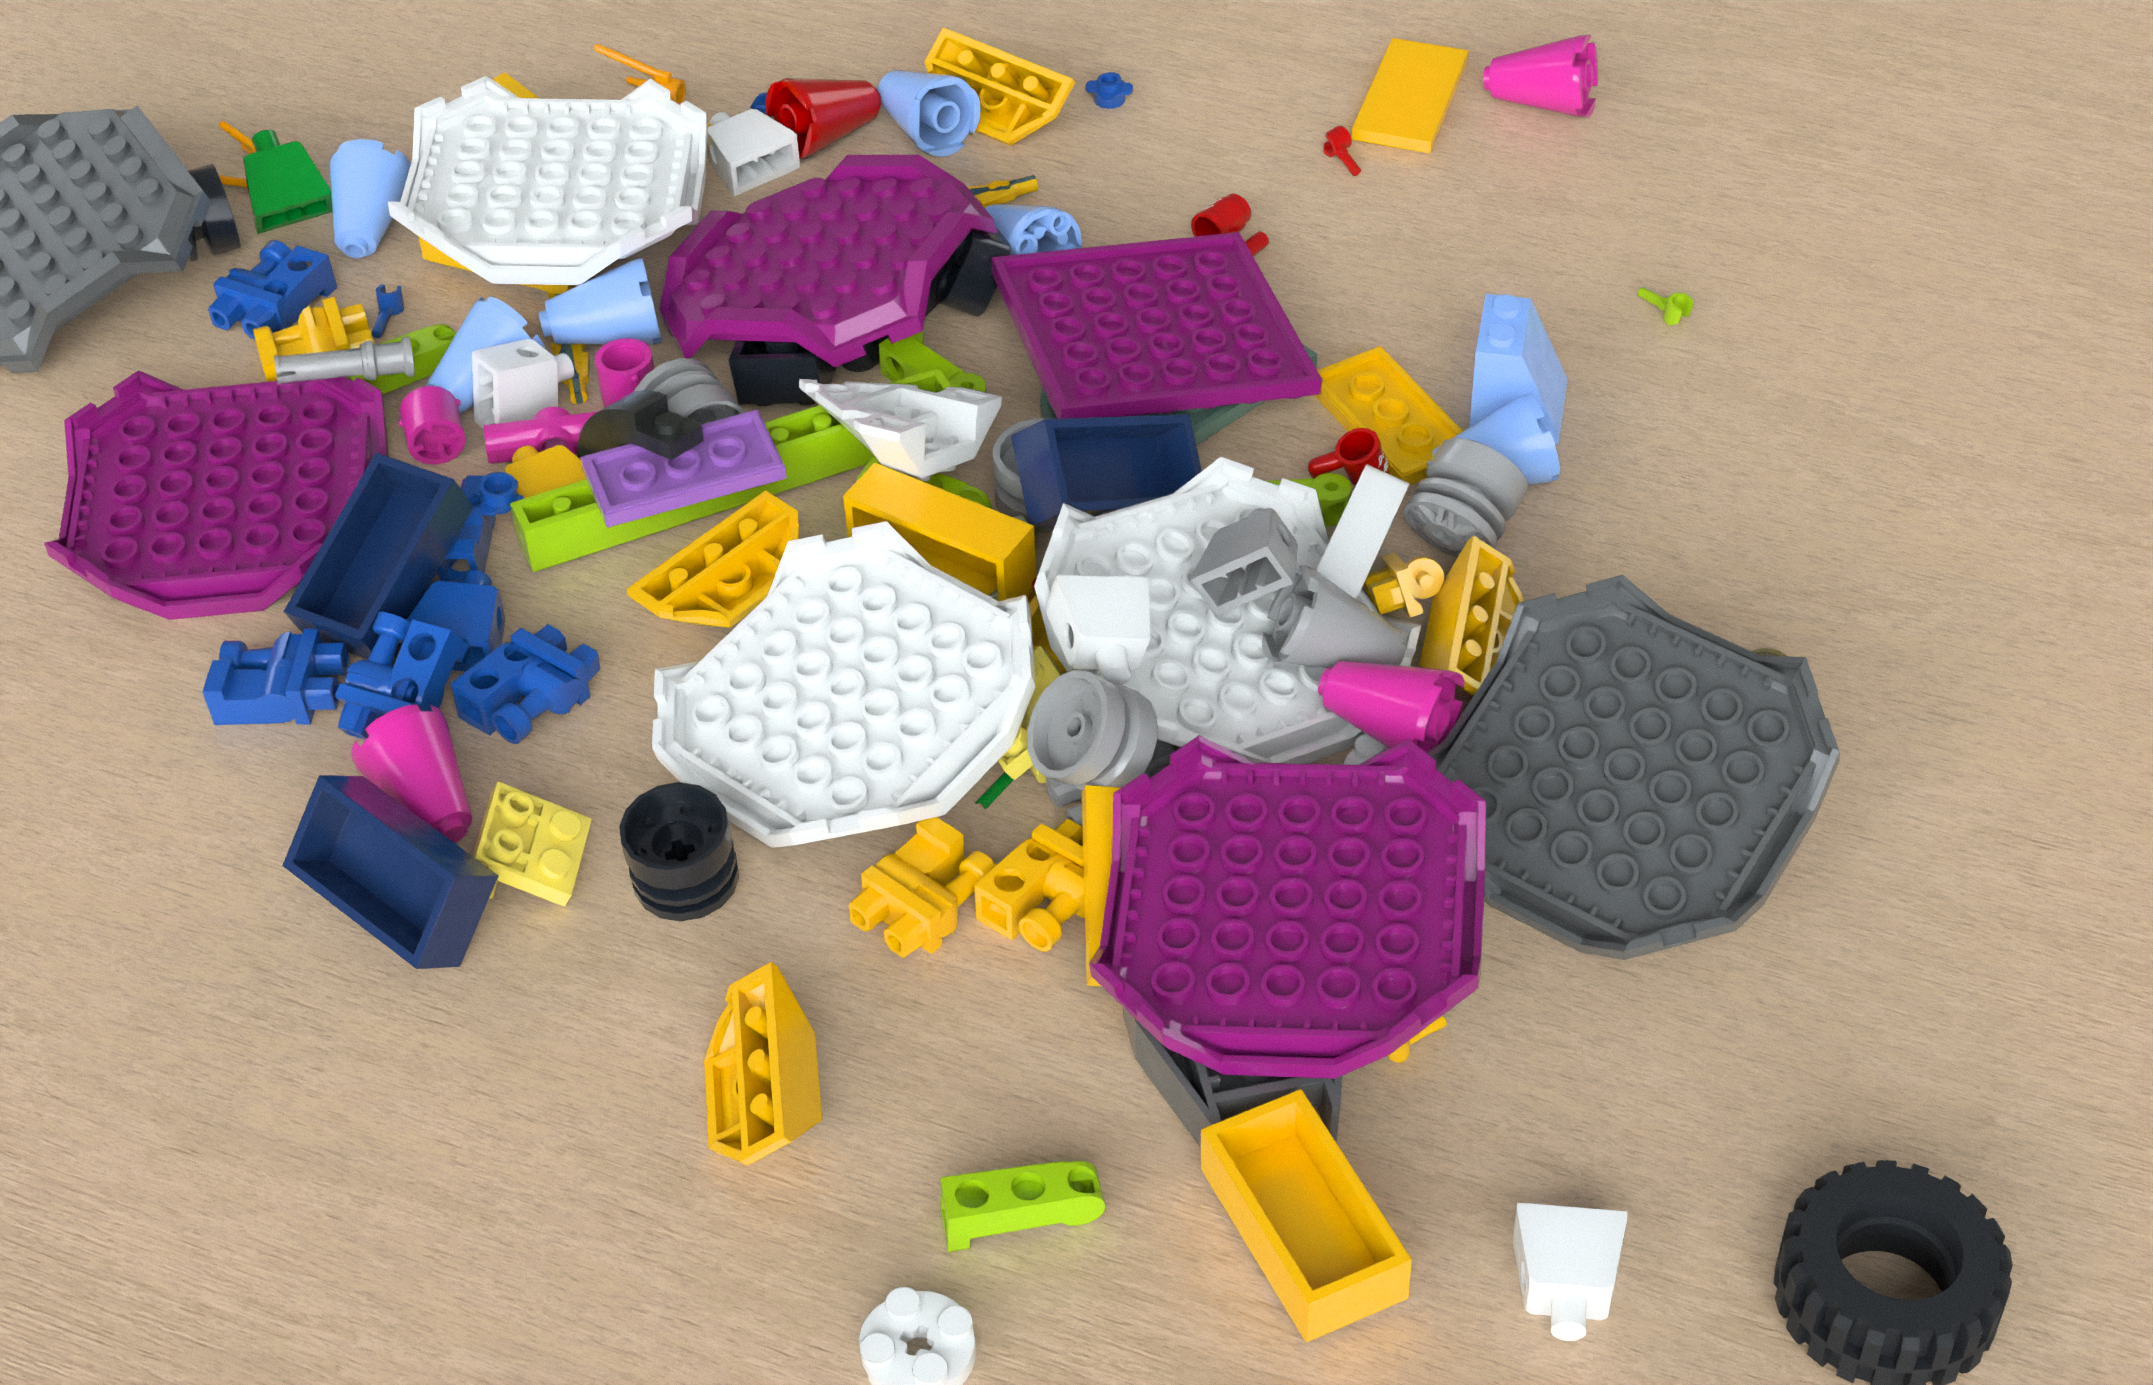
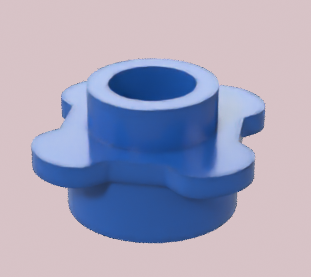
(1109, 90)
(496, 493)

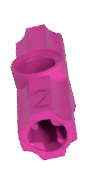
(547, 429)

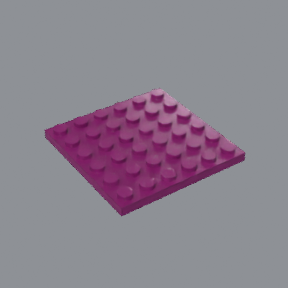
(1153, 327)

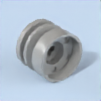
(691, 390)
(1465, 495)

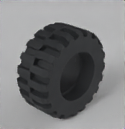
(1906, 1216)

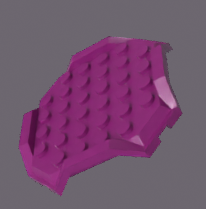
(823, 259)
(211, 490)
(1292, 907)

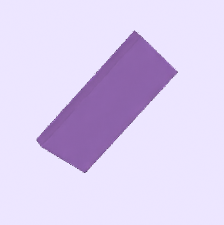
(640, 483)

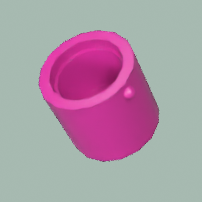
(622, 367)
(432, 425)

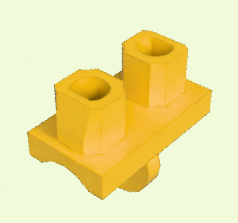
(1401, 582)

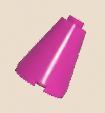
(1547, 76)
(1394, 701)
(417, 765)

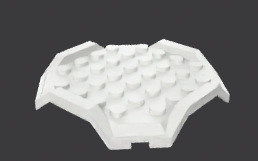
(552, 182)
(1200, 667)
(849, 693)

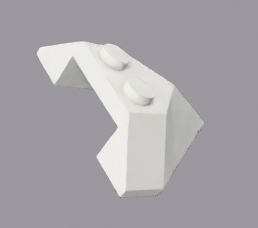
(909, 426)

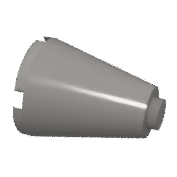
(1325, 624)

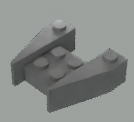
(1208, 1097)

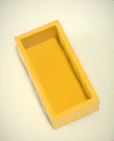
(948, 531)
(1305, 1215)

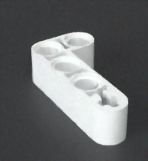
(1362, 529)

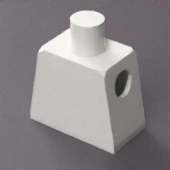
(750, 149)
(516, 381)
(1101, 622)
(1568, 1263)

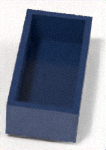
(1102, 463)
(379, 553)
(390, 871)

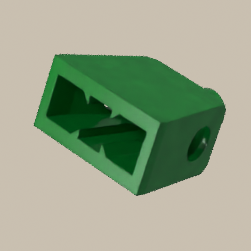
(283, 183)

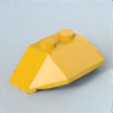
(1012, 91)
(725, 569)
(1471, 614)
(760, 1070)

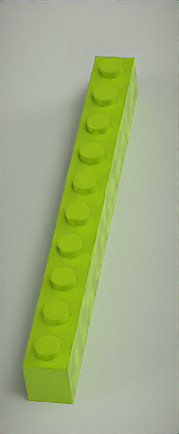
(810, 442)

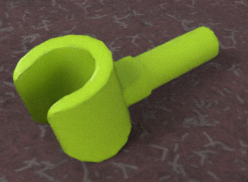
(1674, 307)

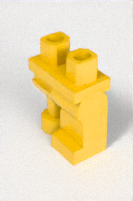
(317, 331)
(1037, 868)
(912, 888)

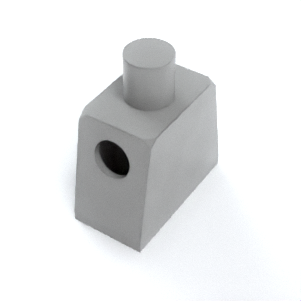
(1246, 561)

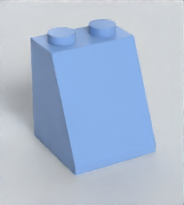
(1516, 360)

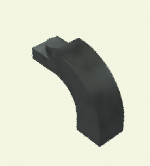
(643, 421)

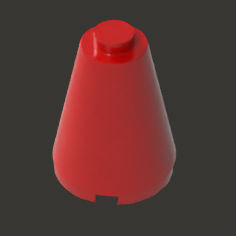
(821, 109)

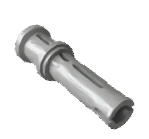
(367, 360)

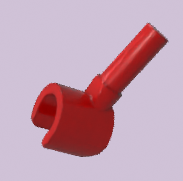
(1337, 145)

